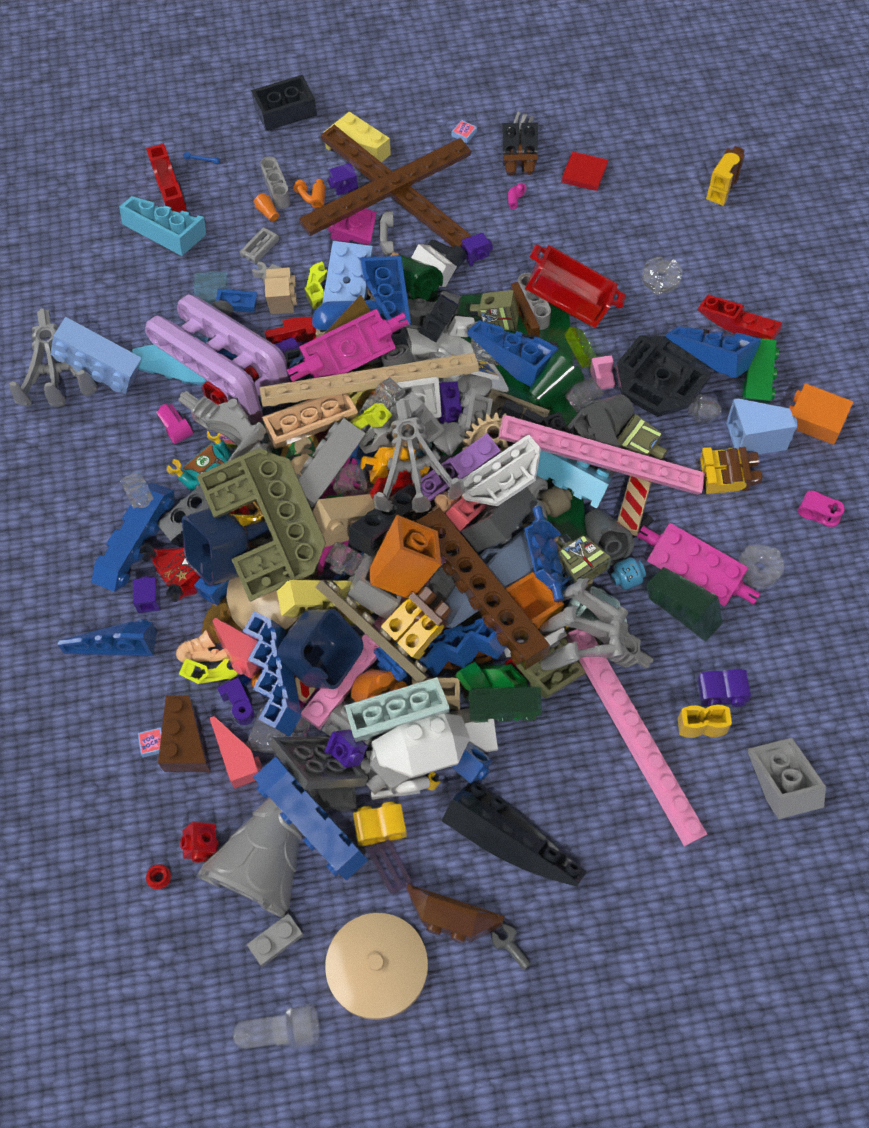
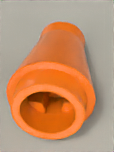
(265, 205)

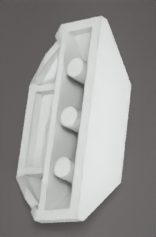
(504, 474)
(423, 745)

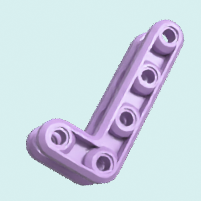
(215, 367)

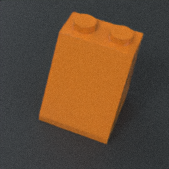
(406, 558)

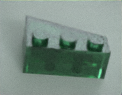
(686, 602)
(504, 703)

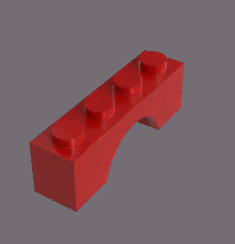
(165, 178)

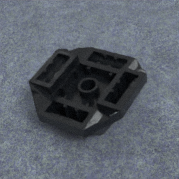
(658, 358)

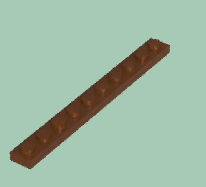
(384, 187)
(408, 197)

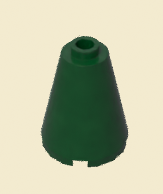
(421, 279)
(554, 380)

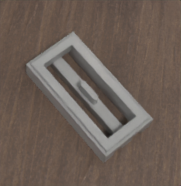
(261, 248)

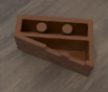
(181, 737)

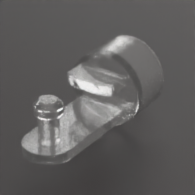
(297, 1028)

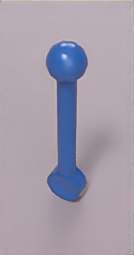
(187, 156)

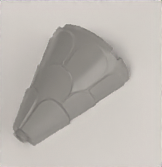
(258, 860)

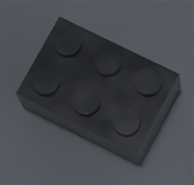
(284, 102)

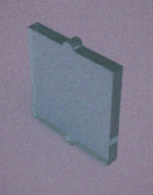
(207, 285)

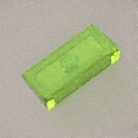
(580, 346)

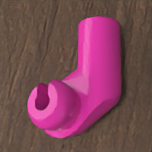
(515, 193)

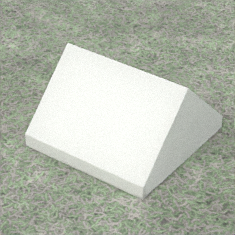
(427, 391)
(481, 734)

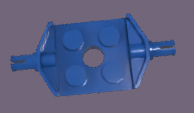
(544, 553)

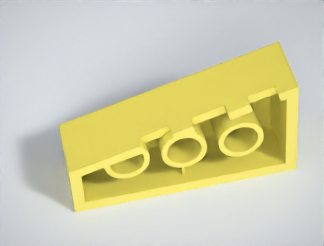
(303, 595)

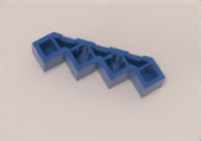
(124, 545)
(457, 646)
(276, 679)
(310, 818)

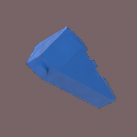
(387, 284)
(720, 352)
(517, 354)
(122, 639)

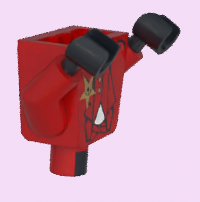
(173, 570)

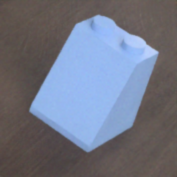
(760, 426)

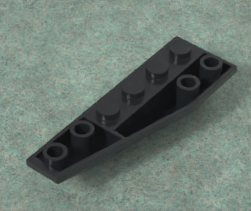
(509, 835)

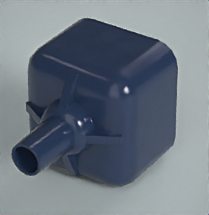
(214, 542)
(320, 648)

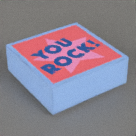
(464, 131)
(150, 742)

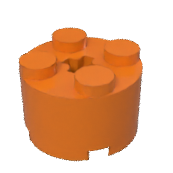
(374, 683)

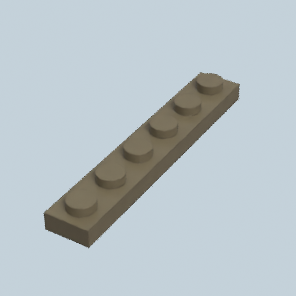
(365, 623)

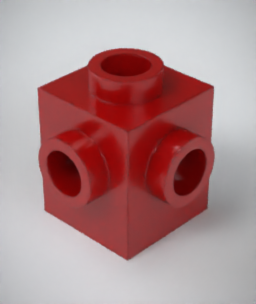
(199, 841)

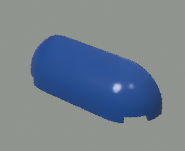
(330, 311)

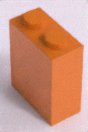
(820, 413)

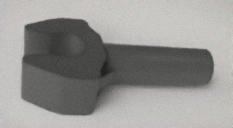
(511, 946)

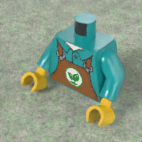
(207, 459)

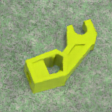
(313, 289)
(375, 416)
(219, 673)

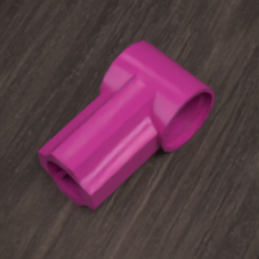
(176, 427)

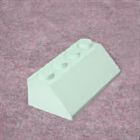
(395, 708)

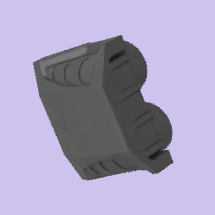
(335, 799)

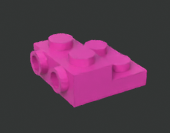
(355, 228)

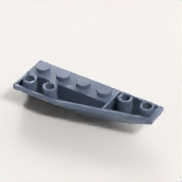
(506, 561)

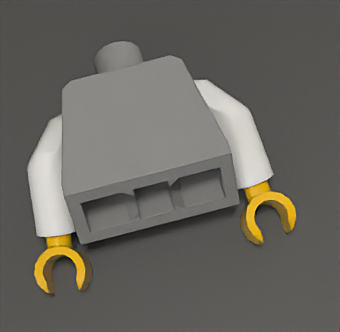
(397, 782)

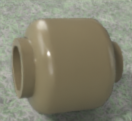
(556, 501)

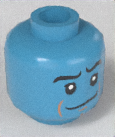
(628, 573)

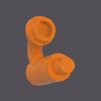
(318, 192)

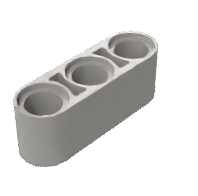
(275, 182)
(538, 305)

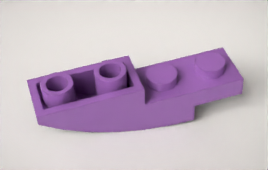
(460, 466)

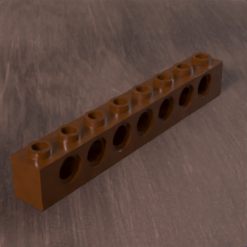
(525, 653)

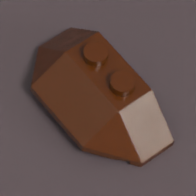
(452, 916)

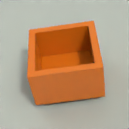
(534, 599)

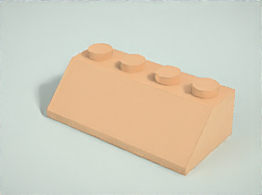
(308, 418)

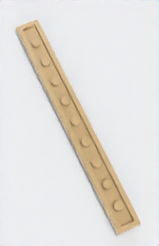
(367, 379)

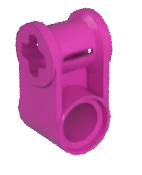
(820, 508)

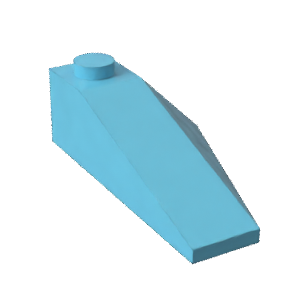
(157, 361)

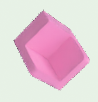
(602, 373)

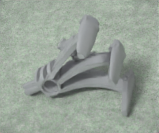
(53, 395)
(227, 420)
(420, 502)
(612, 630)

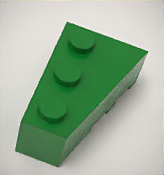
(761, 373)

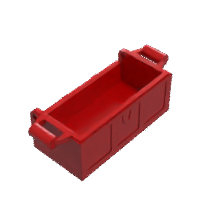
(572, 285)

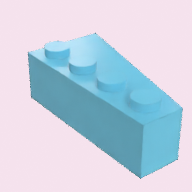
(161, 224)
(576, 475)

